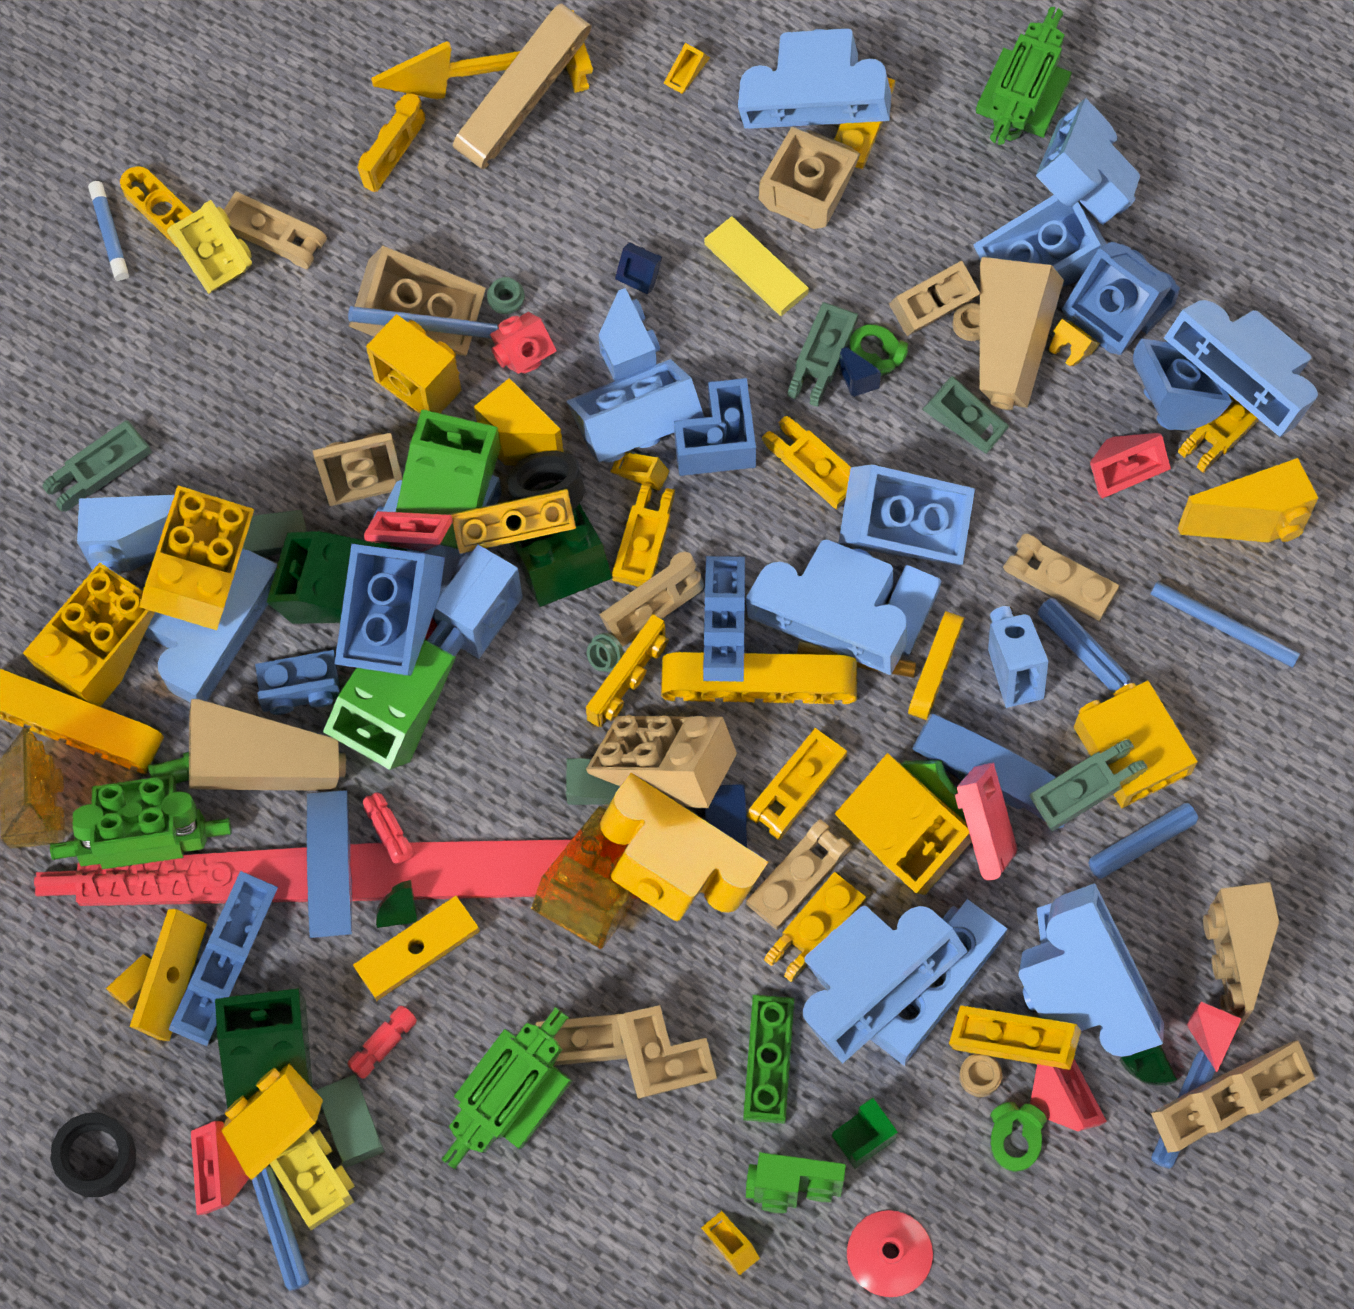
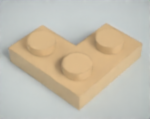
(654, 1062)

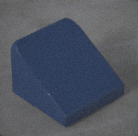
(858, 373)

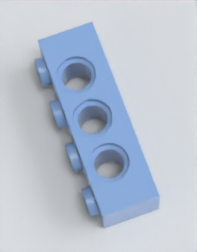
(982, 937)

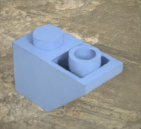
(624, 339)

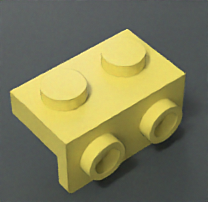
(211, 246)
(311, 1179)

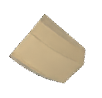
(807, 177)

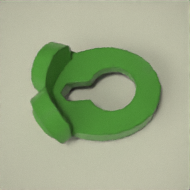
(896, 350)
(1032, 1120)

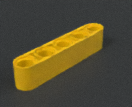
(766, 677)
(78, 722)

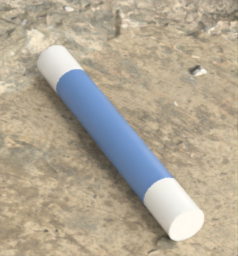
(108, 231)

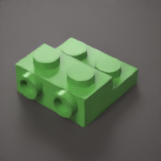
(780, 1177)

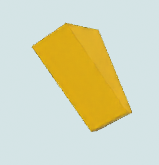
(686, 68)
(642, 469)
(129, 984)
(731, 1243)

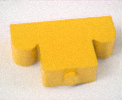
(675, 853)

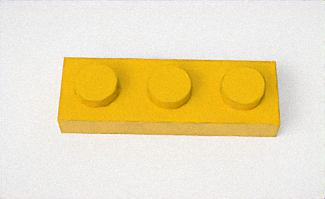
(1015, 1037)

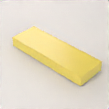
(756, 266)

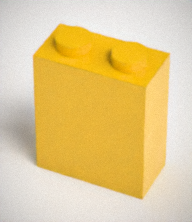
(1141, 717)

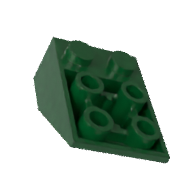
(561, 561)
(313, 576)
(261, 1035)

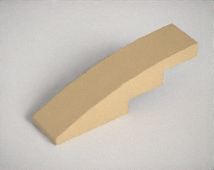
(1233, 1096)

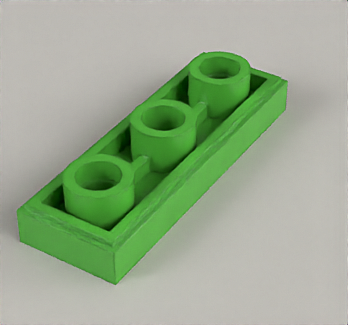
(768, 1082)

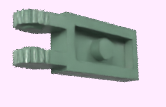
(822, 350)
(97, 465)
(1085, 785)

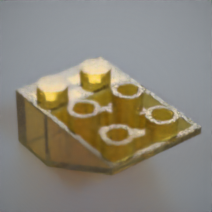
(29, 794)
(579, 886)

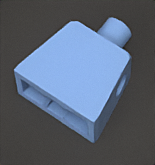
(1017, 657)

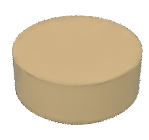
(967, 321)
(980, 1075)

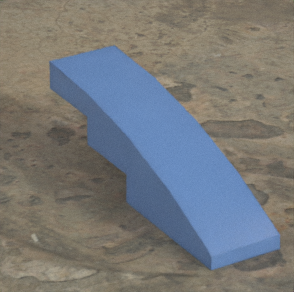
(724, 619)
(964, 750)
(329, 864)
(223, 957)

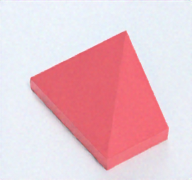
(1128, 461)
(408, 530)
(1213, 1031)
(1066, 1097)
(215, 1169)

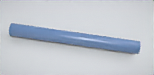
(428, 323)
(1225, 624)

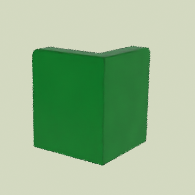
(865, 1134)

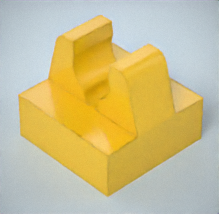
(1069, 333)

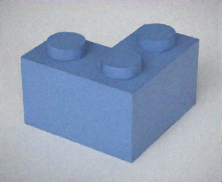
(723, 439)

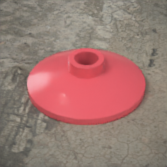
(886, 1275)

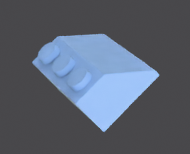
(635, 410)

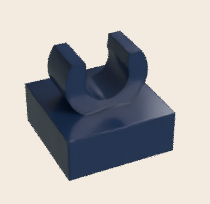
(638, 268)

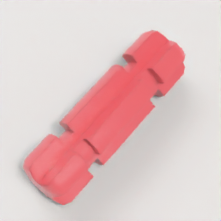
(387, 828)
(382, 1042)

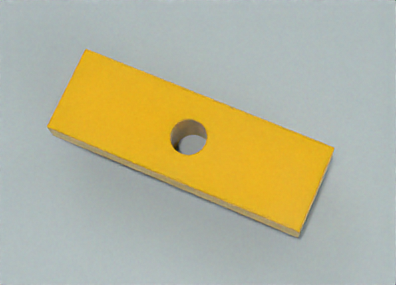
(538, 514)
(628, 672)
(437, 932)
(168, 974)

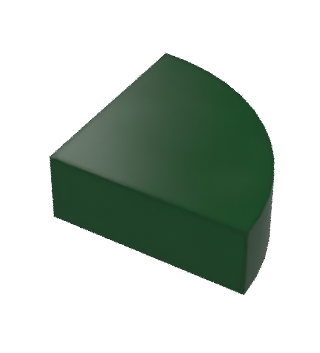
(397, 906)
(1150, 1066)

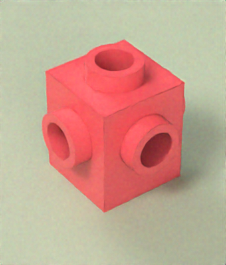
(521, 343)

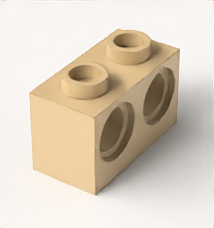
(934, 298)

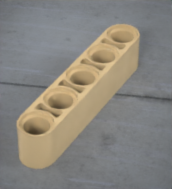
(522, 86)

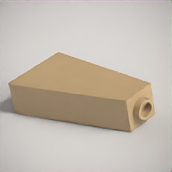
(1014, 327)
(257, 753)

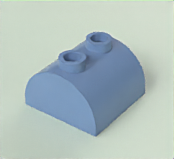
(1177, 387)

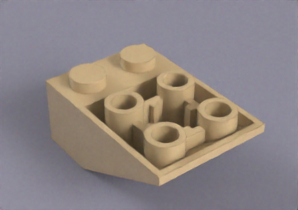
(671, 753)
(1243, 932)

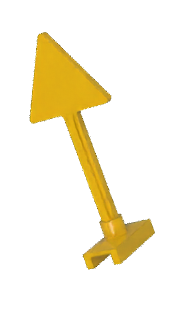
(430, 70)

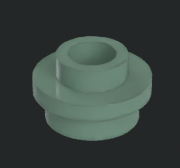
(503, 286)
(604, 652)

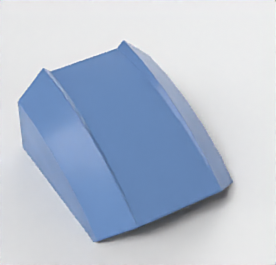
(1116, 296)

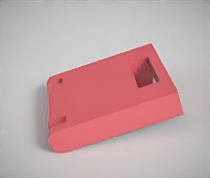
(987, 820)

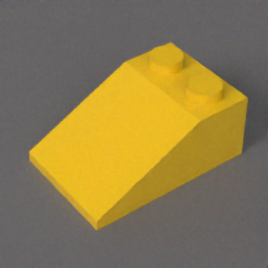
(1253, 508)

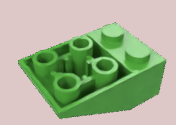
(448, 467)
(389, 711)

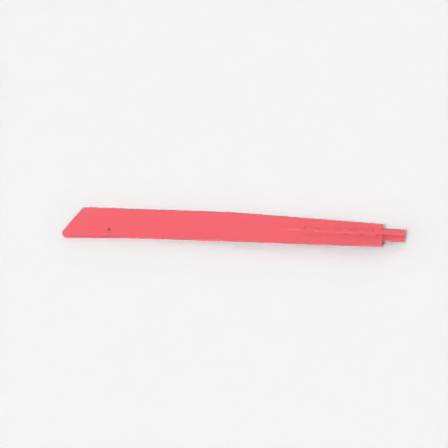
(435, 872)

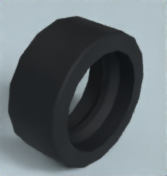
(545, 467)
(70, 1132)

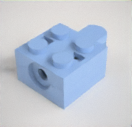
(476, 603)

